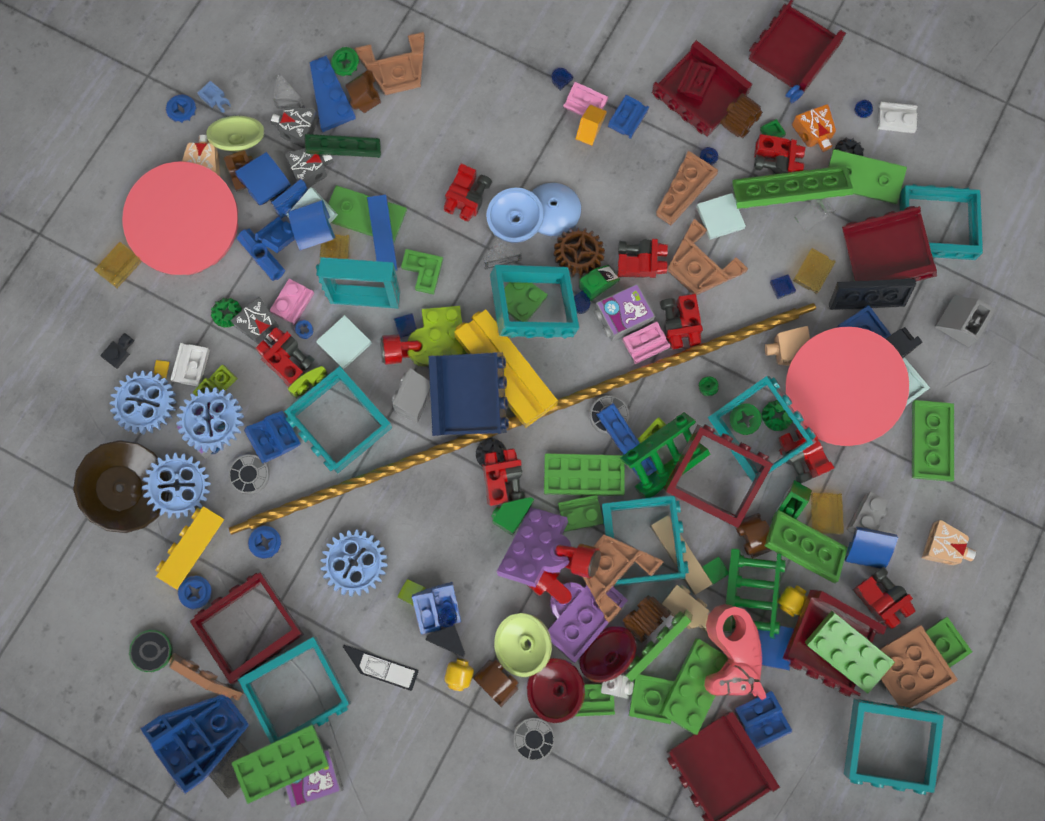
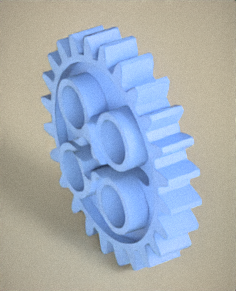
(148, 386)
(192, 423)
(174, 468)
(369, 573)

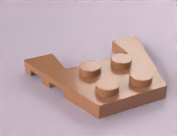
(396, 72)
(696, 269)
(614, 562)
(203, 678)

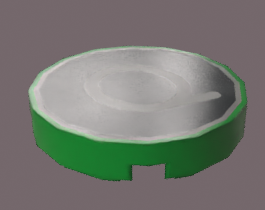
(150, 651)

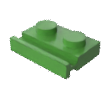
(581, 513)
(596, 703)

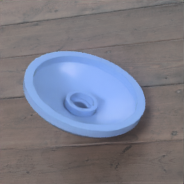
(515, 204)
(561, 216)

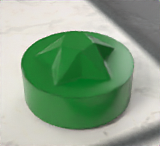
(708, 386)

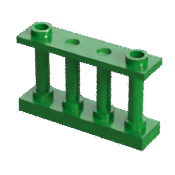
(656, 481)
(736, 581)

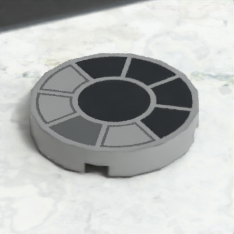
(603, 403)
(248, 474)
(534, 739)

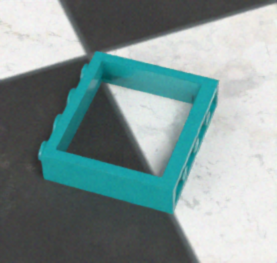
(951, 194)
(359, 270)
(533, 274)
(316, 392)
(785, 402)
(677, 527)
(246, 684)
(854, 739)

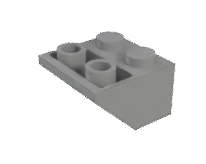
(965, 319)
(412, 396)

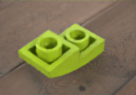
(312, 377)
(221, 379)

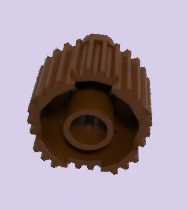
(741, 116)
(646, 619)

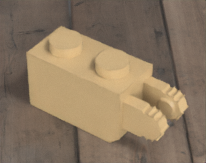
(681, 600)

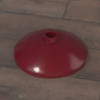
(608, 654)
(545, 692)

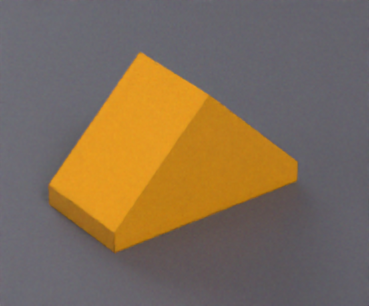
(590, 124)

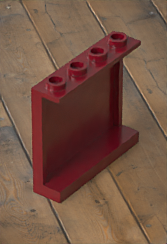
(794, 47)
(722, 91)
(890, 247)
(801, 656)
(721, 769)

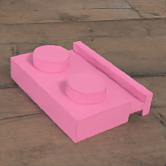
(581, 97)
(291, 301)
(646, 342)

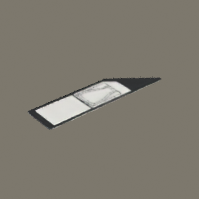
(382, 668)

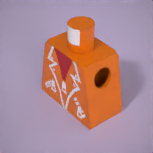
(816, 127)

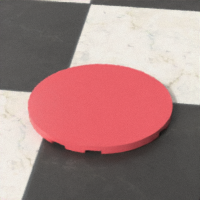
(180, 218)
(848, 385)

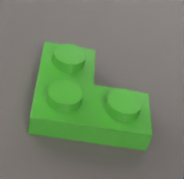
(427, 266)

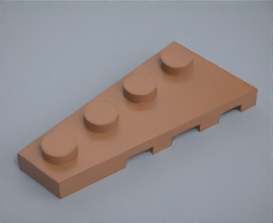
(686, 186)

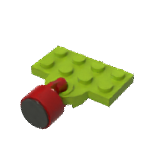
(434, 339)

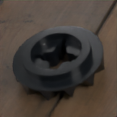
(847, 143)
(486, 445)

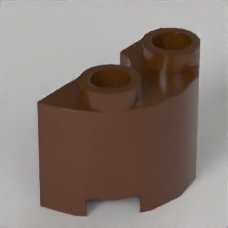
(363, 93)
(235, 162)
(755, 535)
(496, 683)

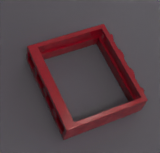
(725, 440)
(220, 604)

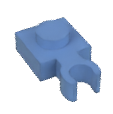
(213, 96)

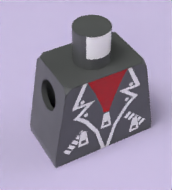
(295, 124)
(308, 166)
(256, 322)

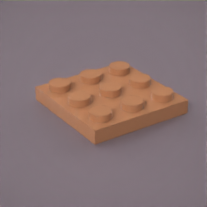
(917, 668)

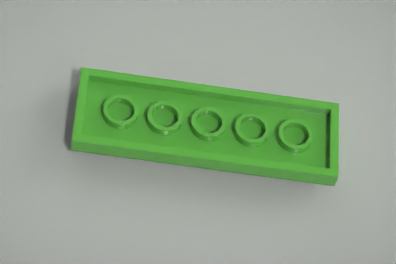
(792, 187)

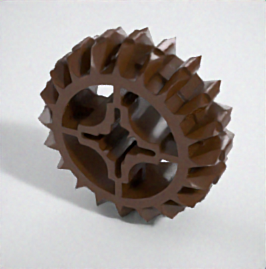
(586, 254)

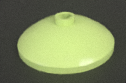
(235, 133)
(513, 647)

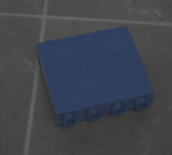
(468, 394)

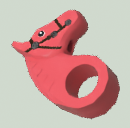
(744, 654)

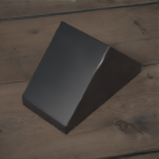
(447, 639)

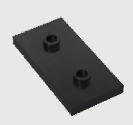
(871, 293)

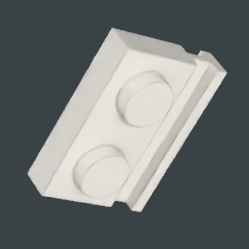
(897, 117)
(190, 364)

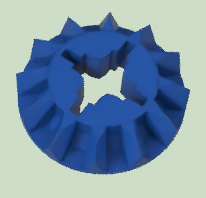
(183, 101)
(256, 538)
(185, 592)

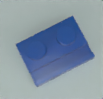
(628, 116)
(289, 198)
(276, 235)

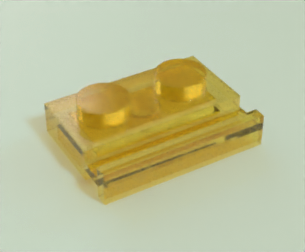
(336, 248)
(118, 265)
(814, 271)
(827, 513)

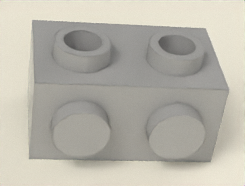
(869, 512)

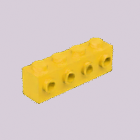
(189, 548)

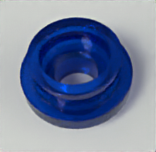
(863, 104)
(710, 160)
(447, 617)

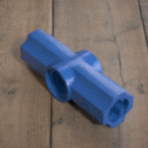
(267, 261)

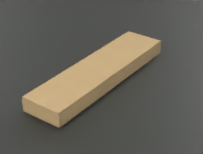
(696, 578)

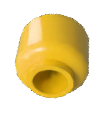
(792, 600)
(458, 674)

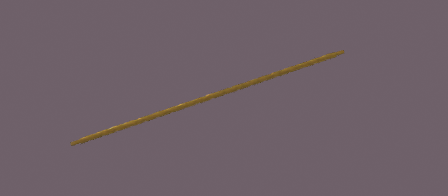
(563, 402)

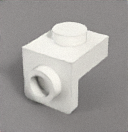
(619, 687)

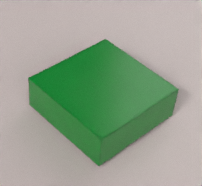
(773, 129)
(715, 570)

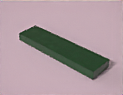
(342, 145)

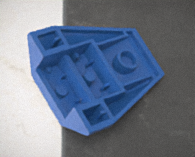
(195, 738)

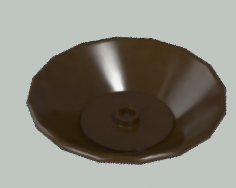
(96, 483)

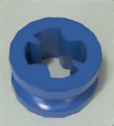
(794, 93)
(309, 326)

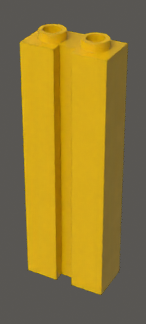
(525, 390)

